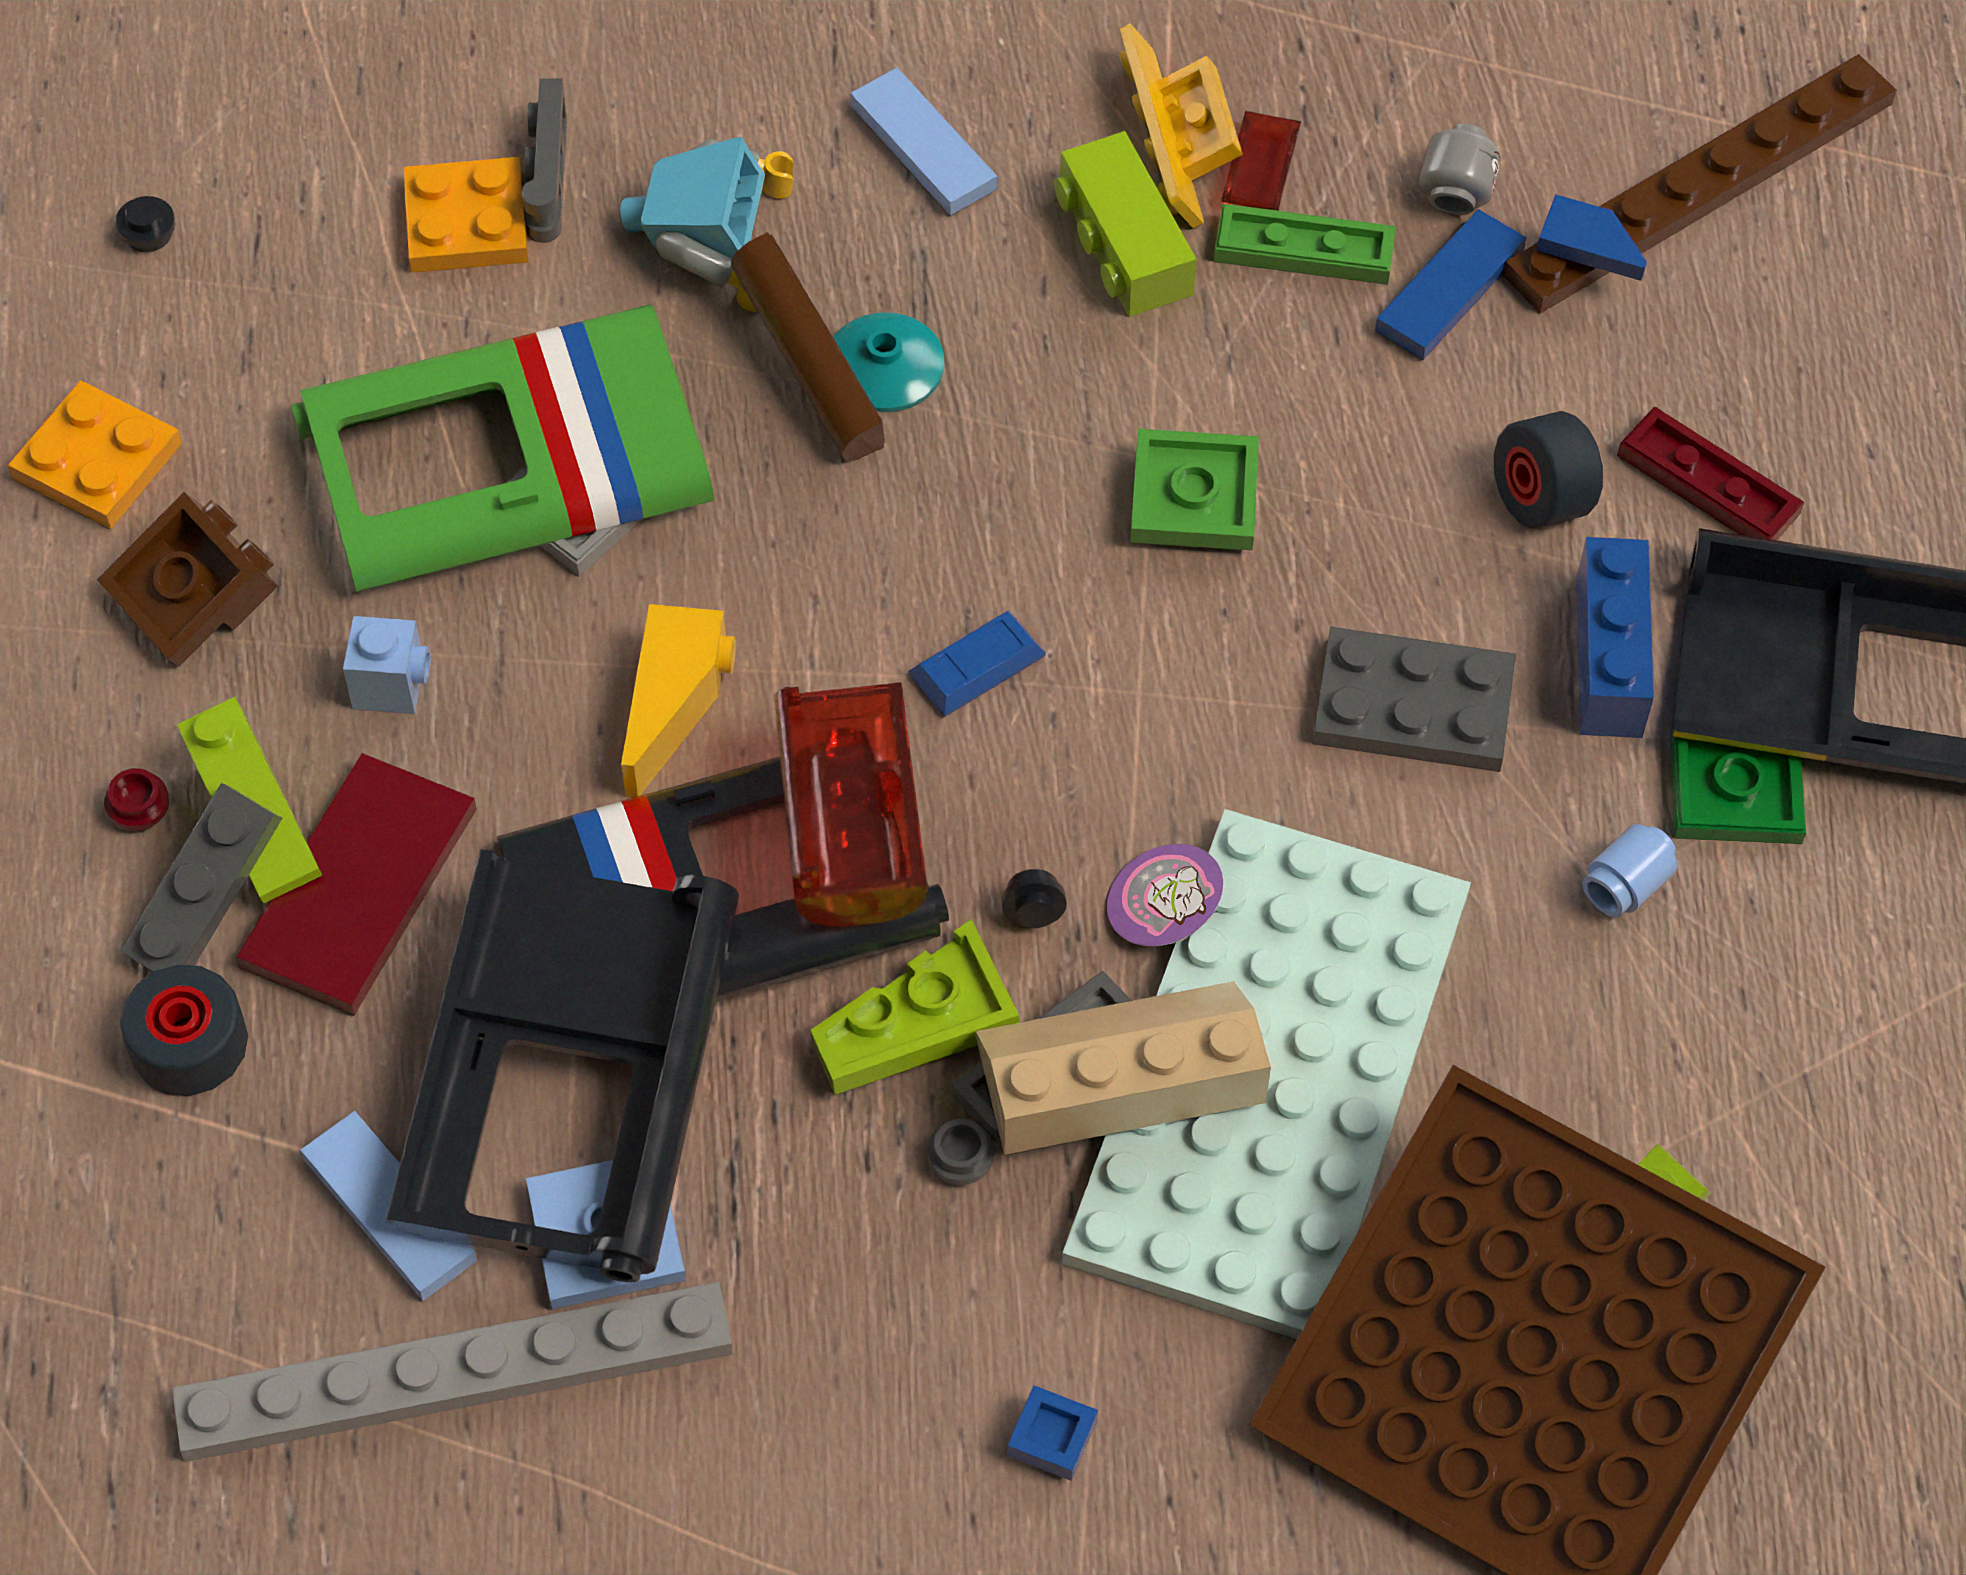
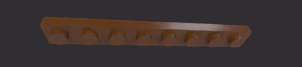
(1717, 173)

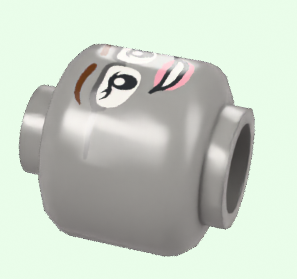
(1460, 169)

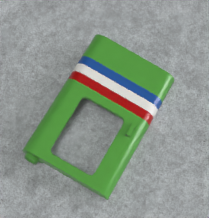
(593, 421)

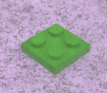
(1195, 489)

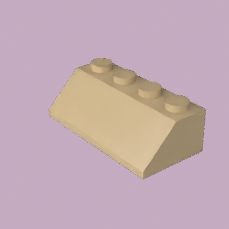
(1124, 1066)

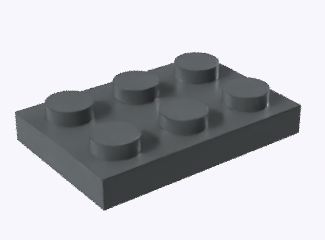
(1415, 699)

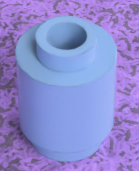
(1630, 870)

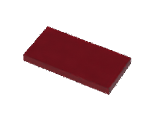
(376, 862)

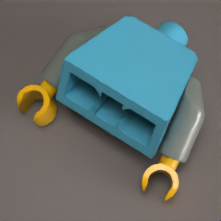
(706, 206)

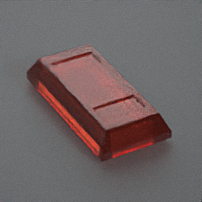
(1262, 171)

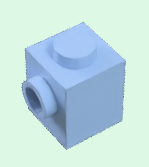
(385, 664)

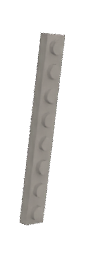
(451, 1371)

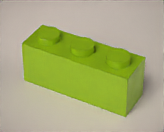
(1125, 224)

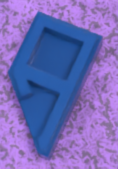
(1590, 238)

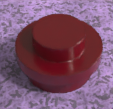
(136, 799)

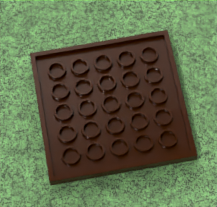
(1536, 1343)

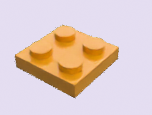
(465, 214)
(95, 454)

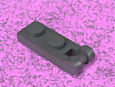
(546, 162)

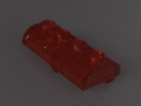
(850, 804)

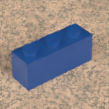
(1614, 637)

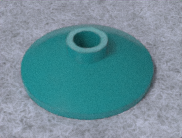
(895, 377)

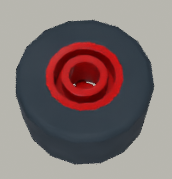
(1548, 469)
(203, 1045)

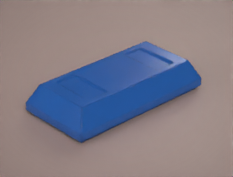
(976, 663)

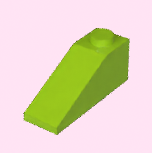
(231, 754)

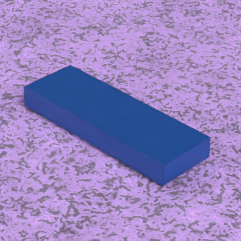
(1449, 284)

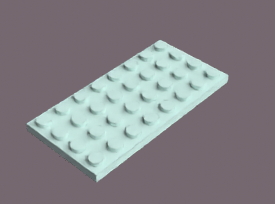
(1265, 1198)

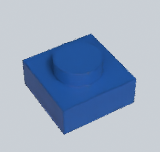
(1052, 1432)

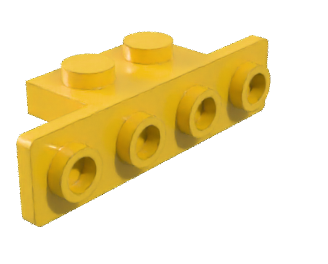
(1185, 122)

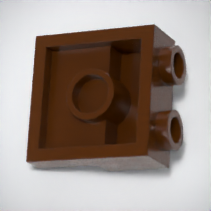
(188, 577)

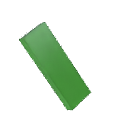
(1305, 244)

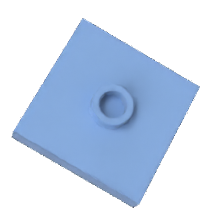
(573, 1203)

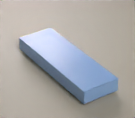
(924, 141)
(362, 1179)

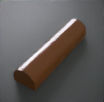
(809, 347)

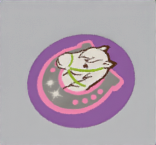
(1165, 895)

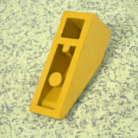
(674, 686)

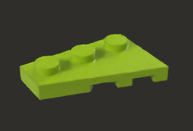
(917, 1016)

